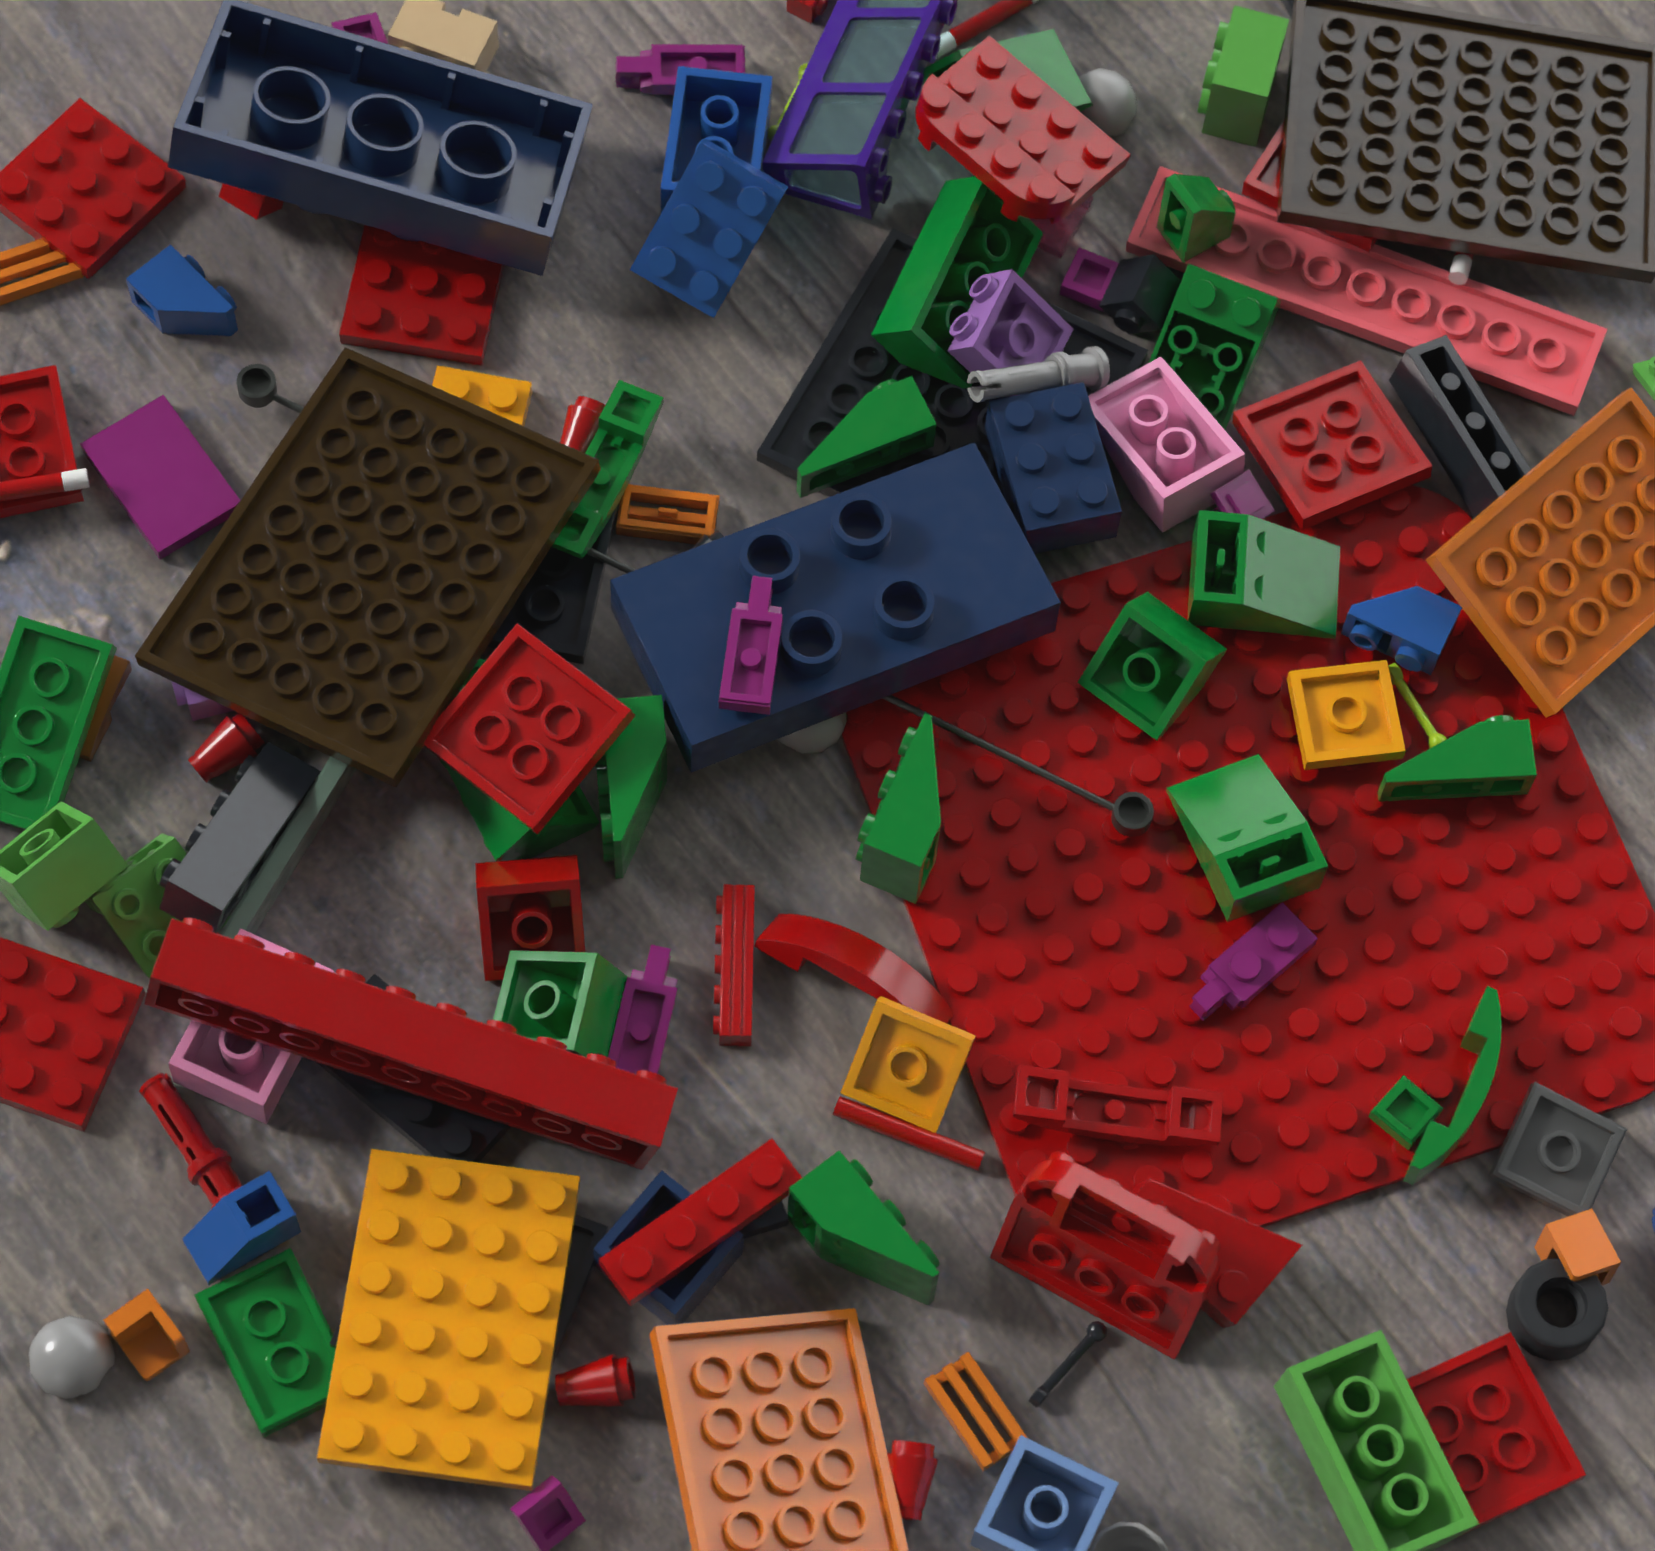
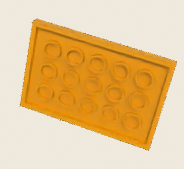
(450, 1320)

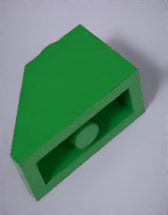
(1194, 215)

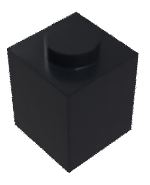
(1140, 294)

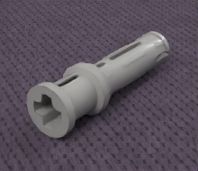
(1056, 371)

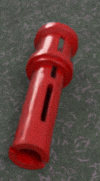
(207, 1164)

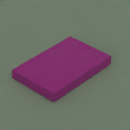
(161, 476)

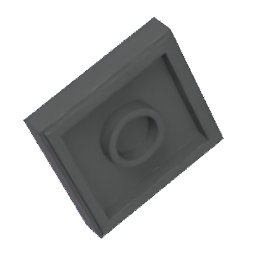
(1557, 1151)

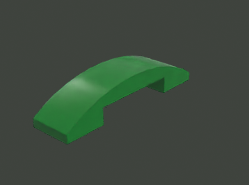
(618, 446)
(1483, 1039)

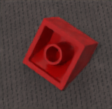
(528, 908)

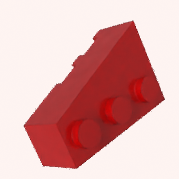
(1247, 1253)

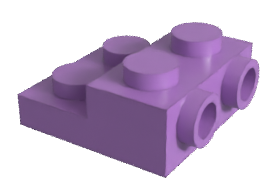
(1006, 325)

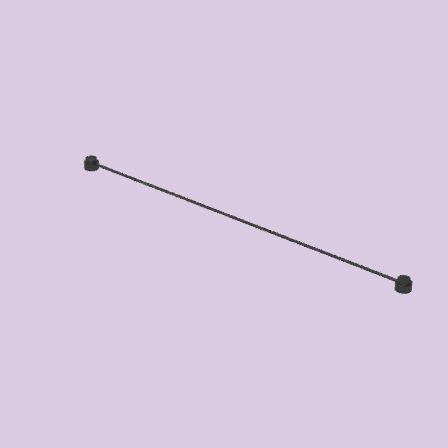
(1130, 813)

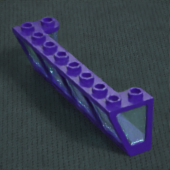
(856, 101)

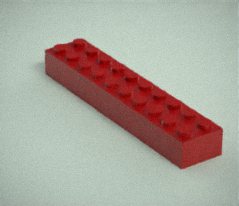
(410, 1043)

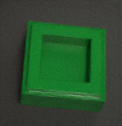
(1405, 1112)

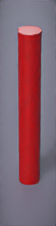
(909, 1133)

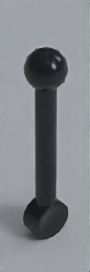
(1095, 1332)

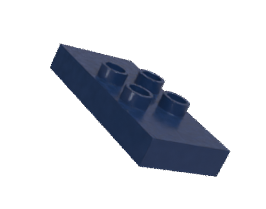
(380, 136)
(871, 597)

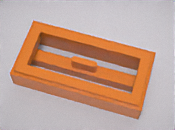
(27, 261)
(663, 530)
(995, 1403)

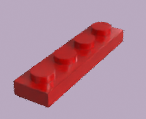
(700, 1222)

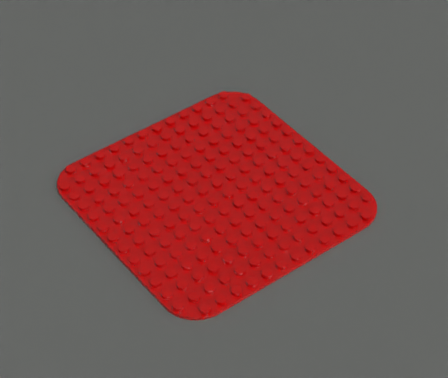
(1092, 941)

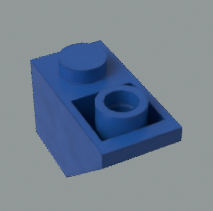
(179, 298)
(1405, 626)
(241, 1228)

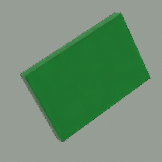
(272, 1340)

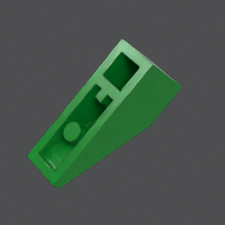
(878, 431)
(1477, 762)

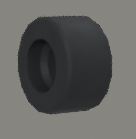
(1538, 1335)

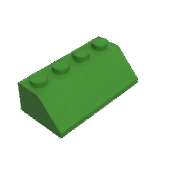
(1374, 1449)

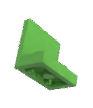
(135, 901)

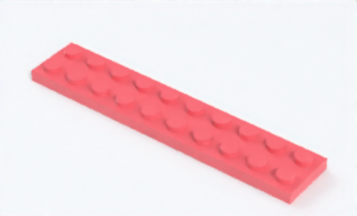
(1392, 300)

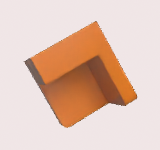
(1580, 1246)
(146, 1335)

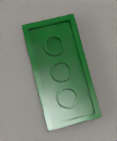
(46, 709)

